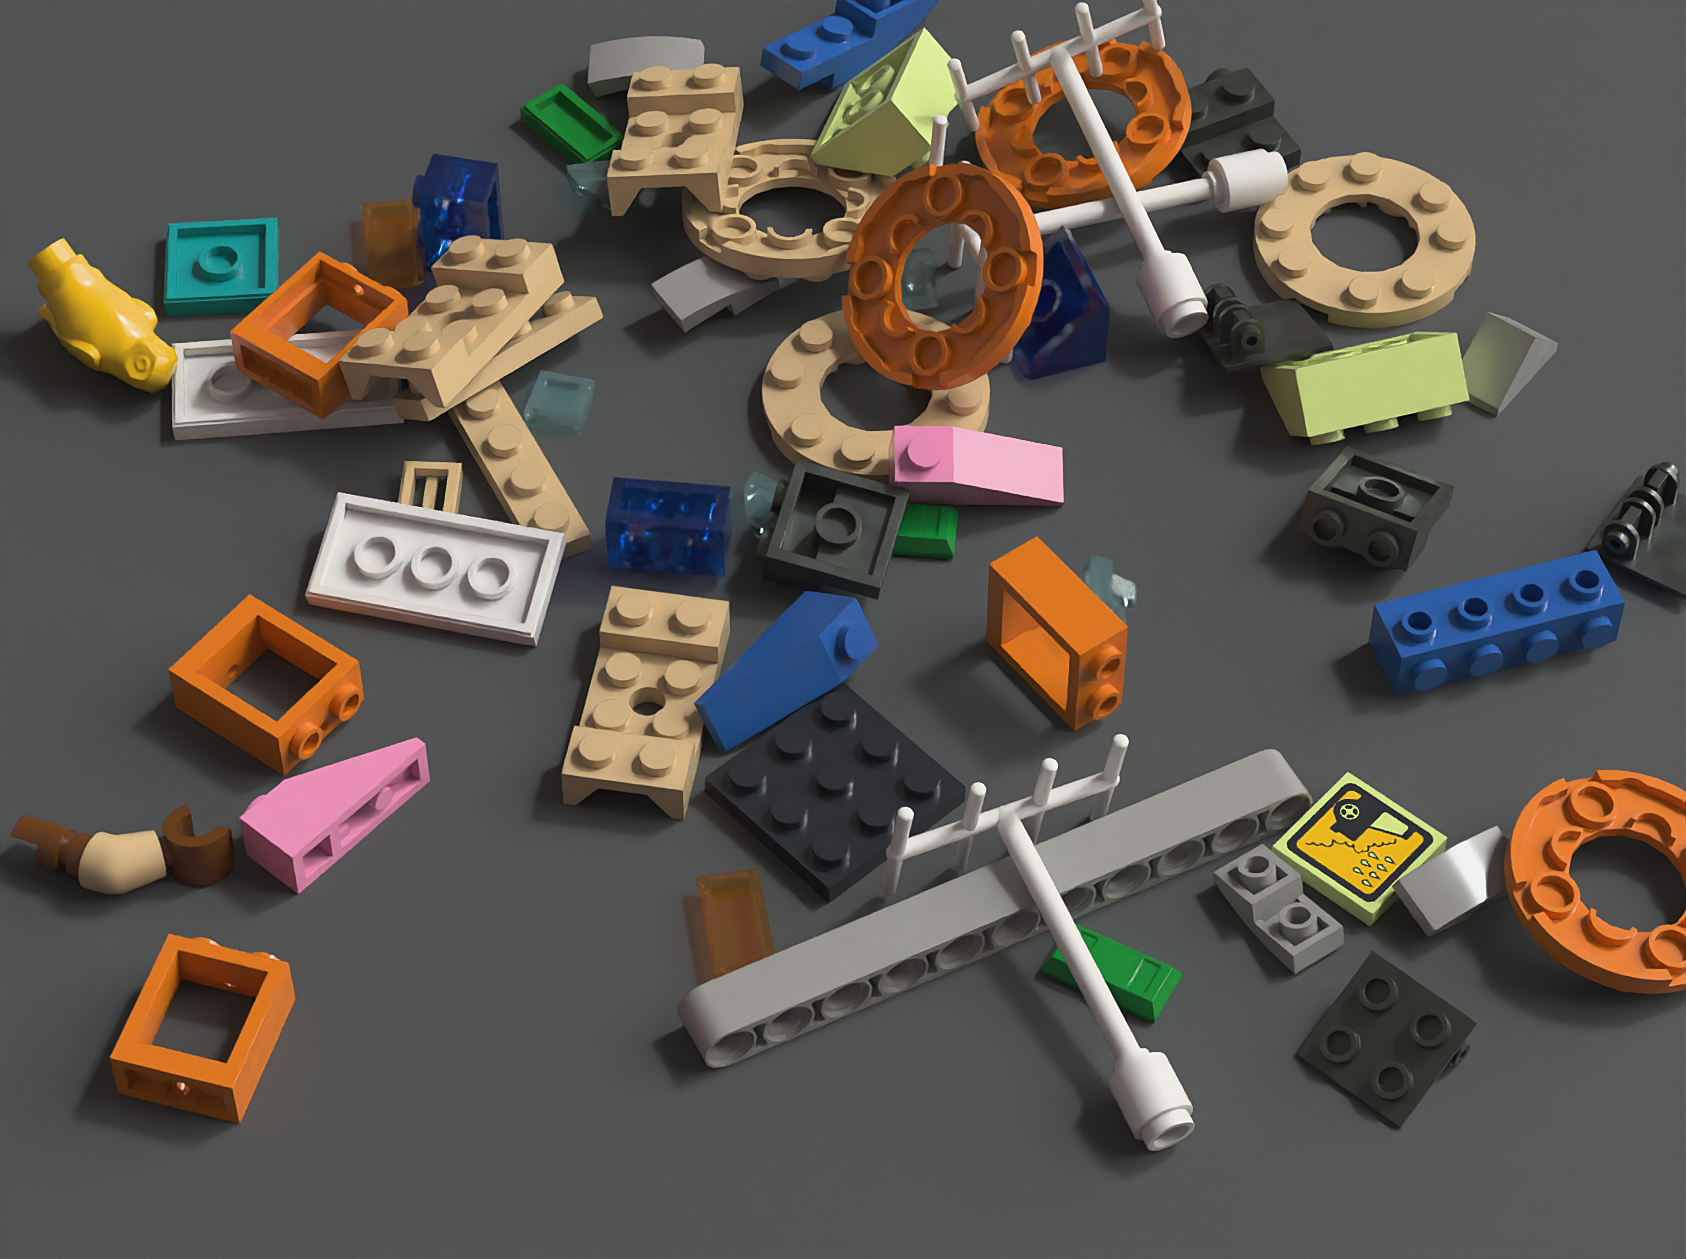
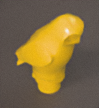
(101, 320)

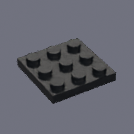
(830, 789)

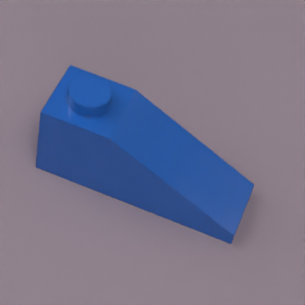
(787, 667)

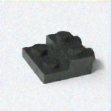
(1232, 117)
(1374, 509)
(831, 531)

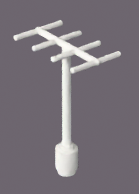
(1229, 184)
(1164, 277)
(1142, 1081)

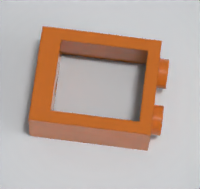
(262, 336)
(1056, 633)
(230, 648)
(191, 1080)

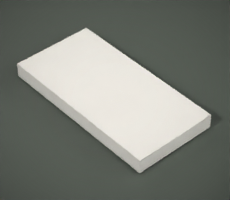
(219, 401)
(436, 569)

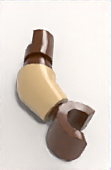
(134, 859)

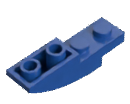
(843, 42)

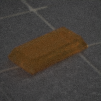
(392, 243)
(735, 919)

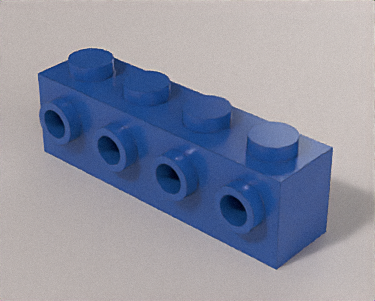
(1495, 622)

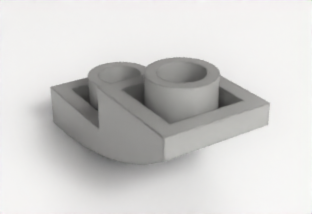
(616, 60)
(705, 288)
(1455, 882)
(1274, 908)

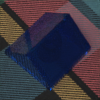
(1069, 317)

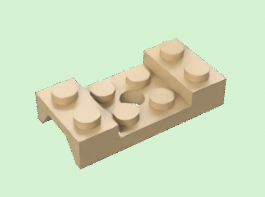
(678, 134)
(478, 306)
(655, 652)

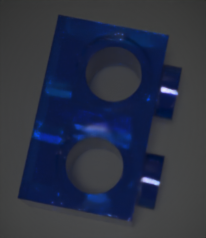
(456, 201)
(669, 526)

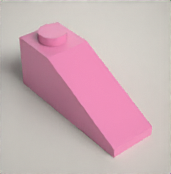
(973, 468)
(327, 811)

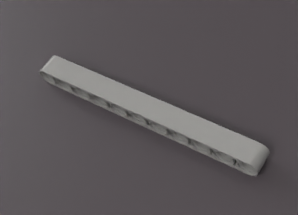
(989, 909)

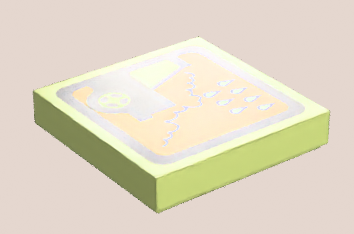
(1358, 847)

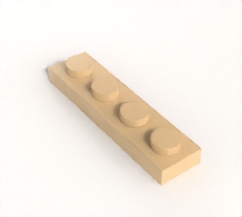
(555, 322)
(518, 467)

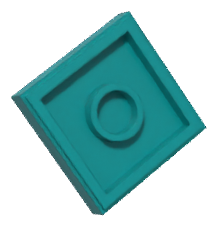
(220, 266)

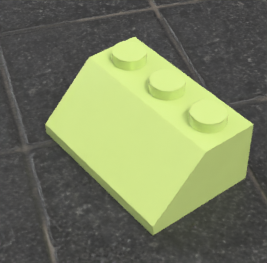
(889, 111)
(1368, 385)

